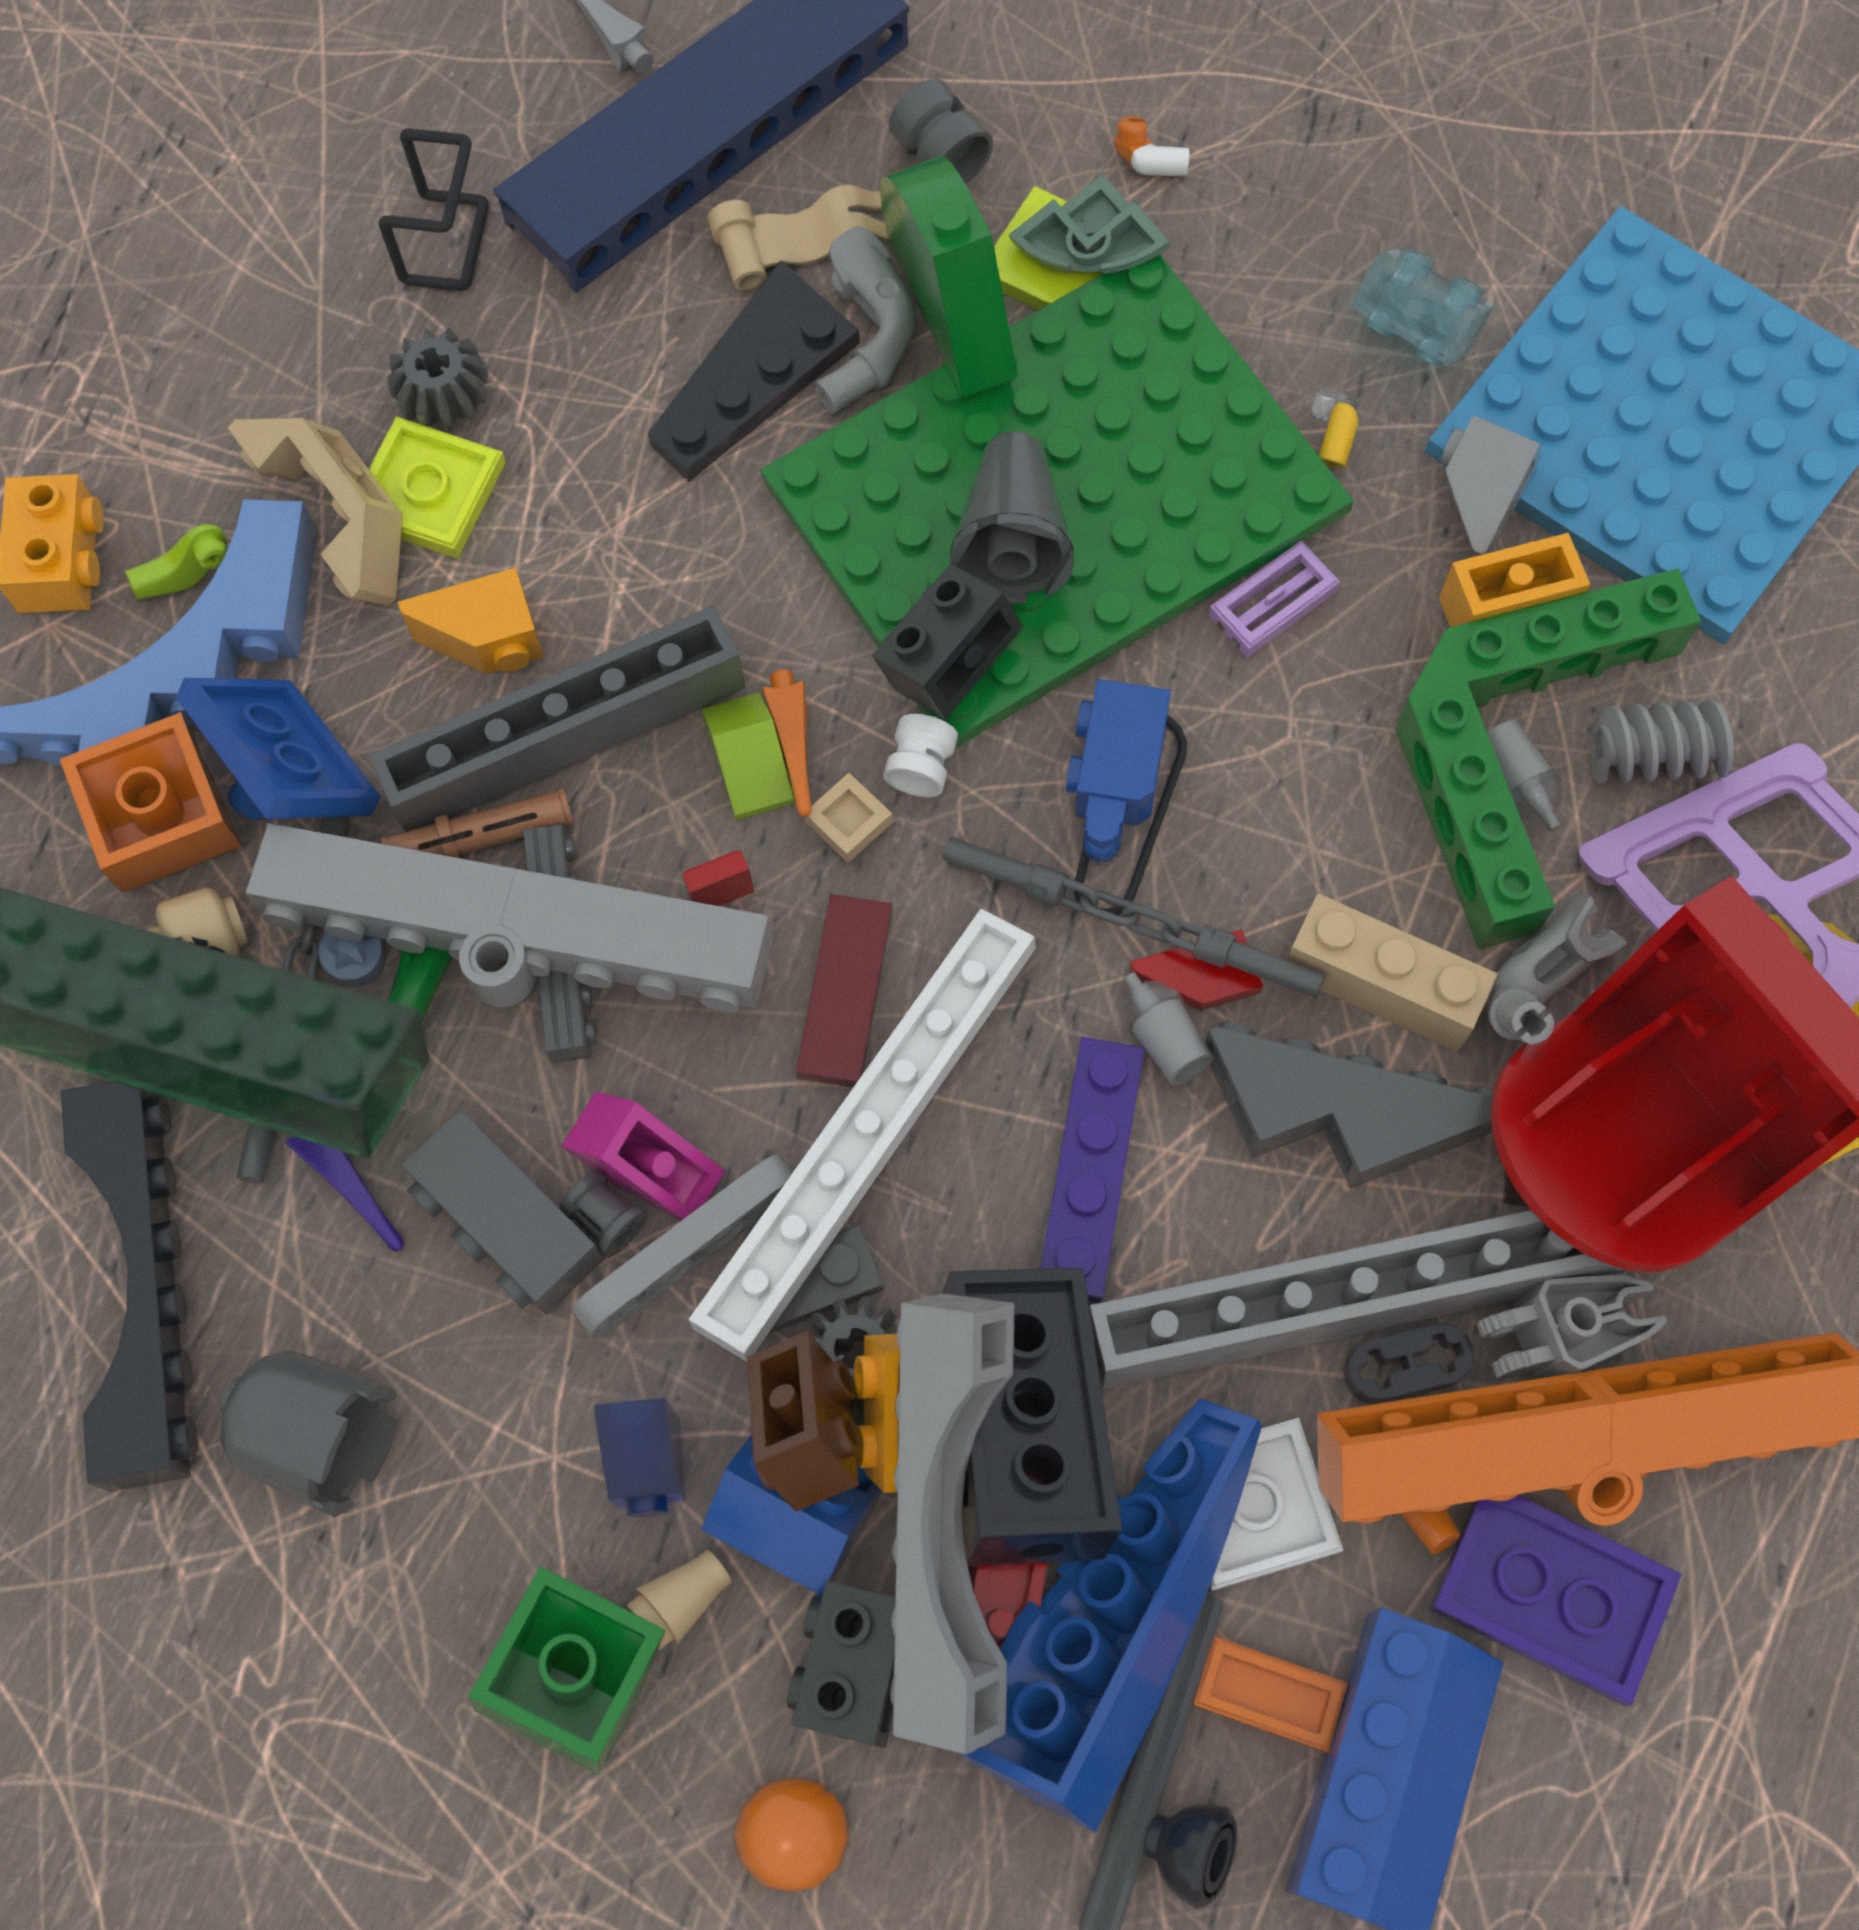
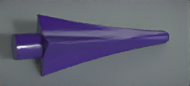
(342, 1175)

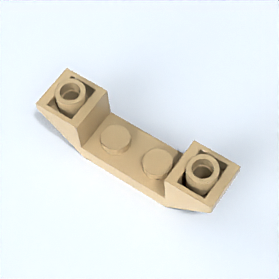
(369, 546)

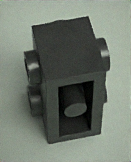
(947, 641)
(841, 1661)

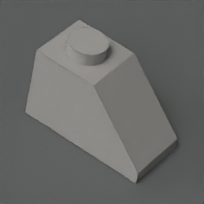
(1487, 478)

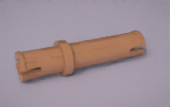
(550, 810)

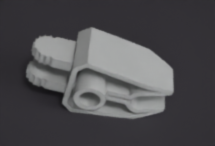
(1571, 1325)

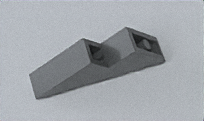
(1368, 1113)

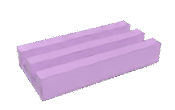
(1239, 627)

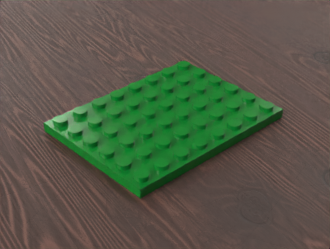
(1159, 454)

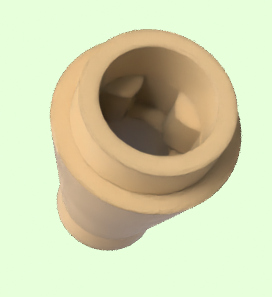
(680, 1596)

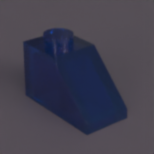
(641, 1455)

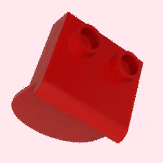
(1682, 1090)

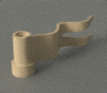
(796, 239)

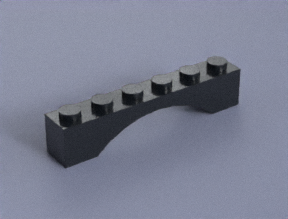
(138, 1417)

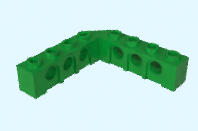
(1452, 751)

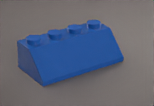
(1396, 1774)

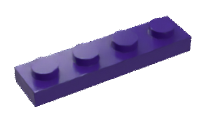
(1093, 1160)

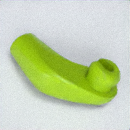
(182, 565)

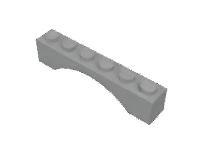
(946, 1662)

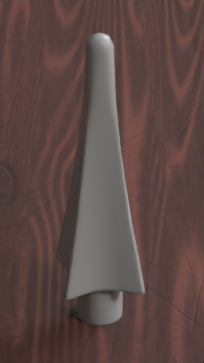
(619, 34)

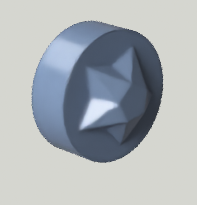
(351, 961)

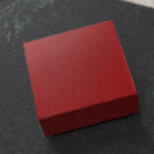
(719, 880)

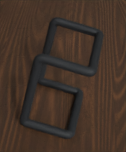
(452, 198)

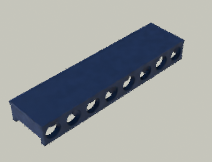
(684, 117)

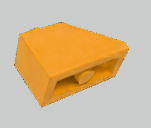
(477, 623)

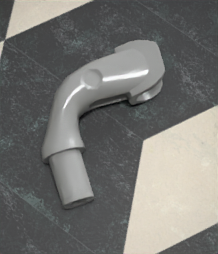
(867, 276)
(1544, 968)

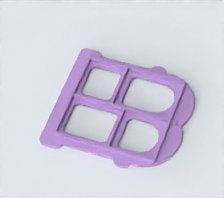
(1706, 813)

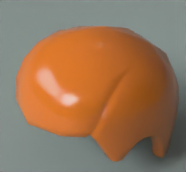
(791, 1834)

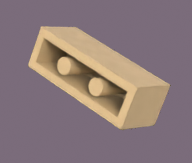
(1392, 973)

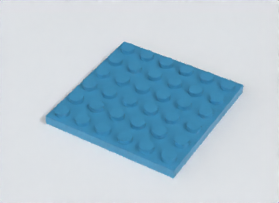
(1673, 418)

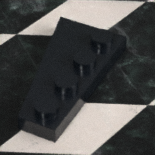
(755, 368)

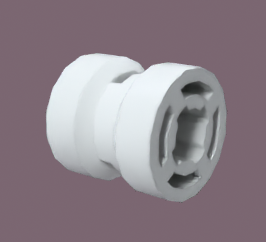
(920, 755)

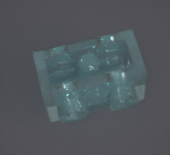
(1422, 306)

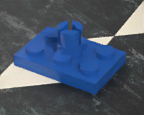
(276, 750)

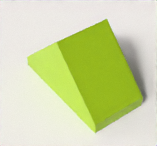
(748, 755)

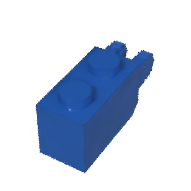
(1119, 762)

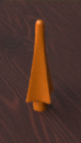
(789, 715)

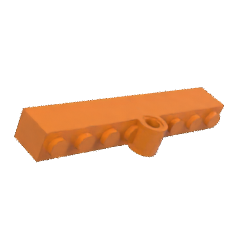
(1588, 1430)

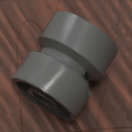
(935, 123)

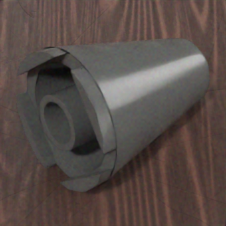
(1014, 522)

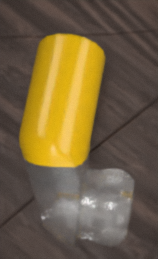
(1341, 428)

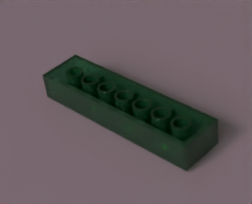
(204, 1025)

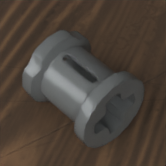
(603, 1213)

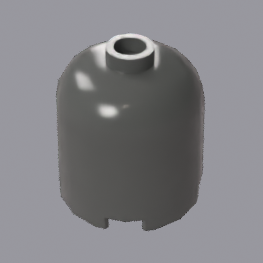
(307, 1428)

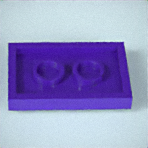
(1557, 1594)

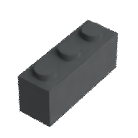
(500, 1214)

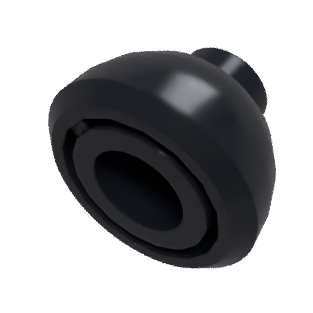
(1194, 1851)

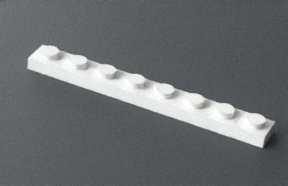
(861, 1136)

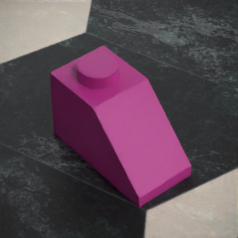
(642, 1155)

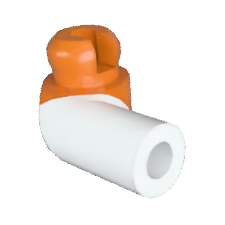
(1144, 154)

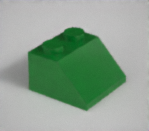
(567, 1670)

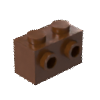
(802, 1421)

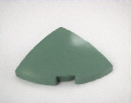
(1091, 233)

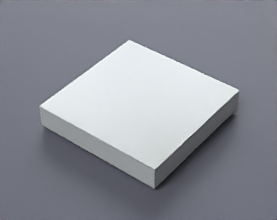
(1280, 1513)

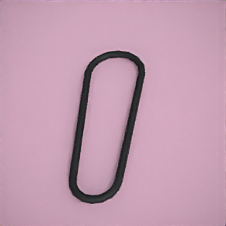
(1155, 826)

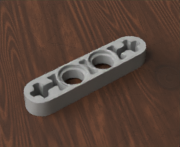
(681, 1248)

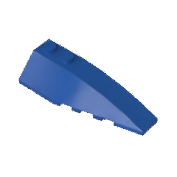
(1113, 1629)

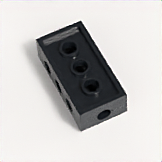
(1060, 1445)

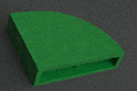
(950, 270)

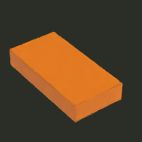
(1270, 1695)

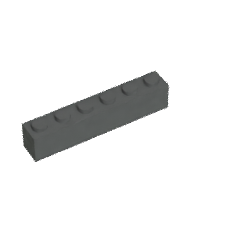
(559, 720)

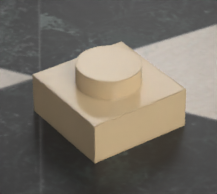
(848, 817)

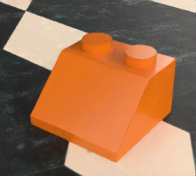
(149, 803)

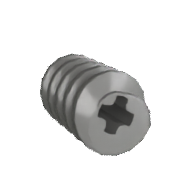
(1661, 736)

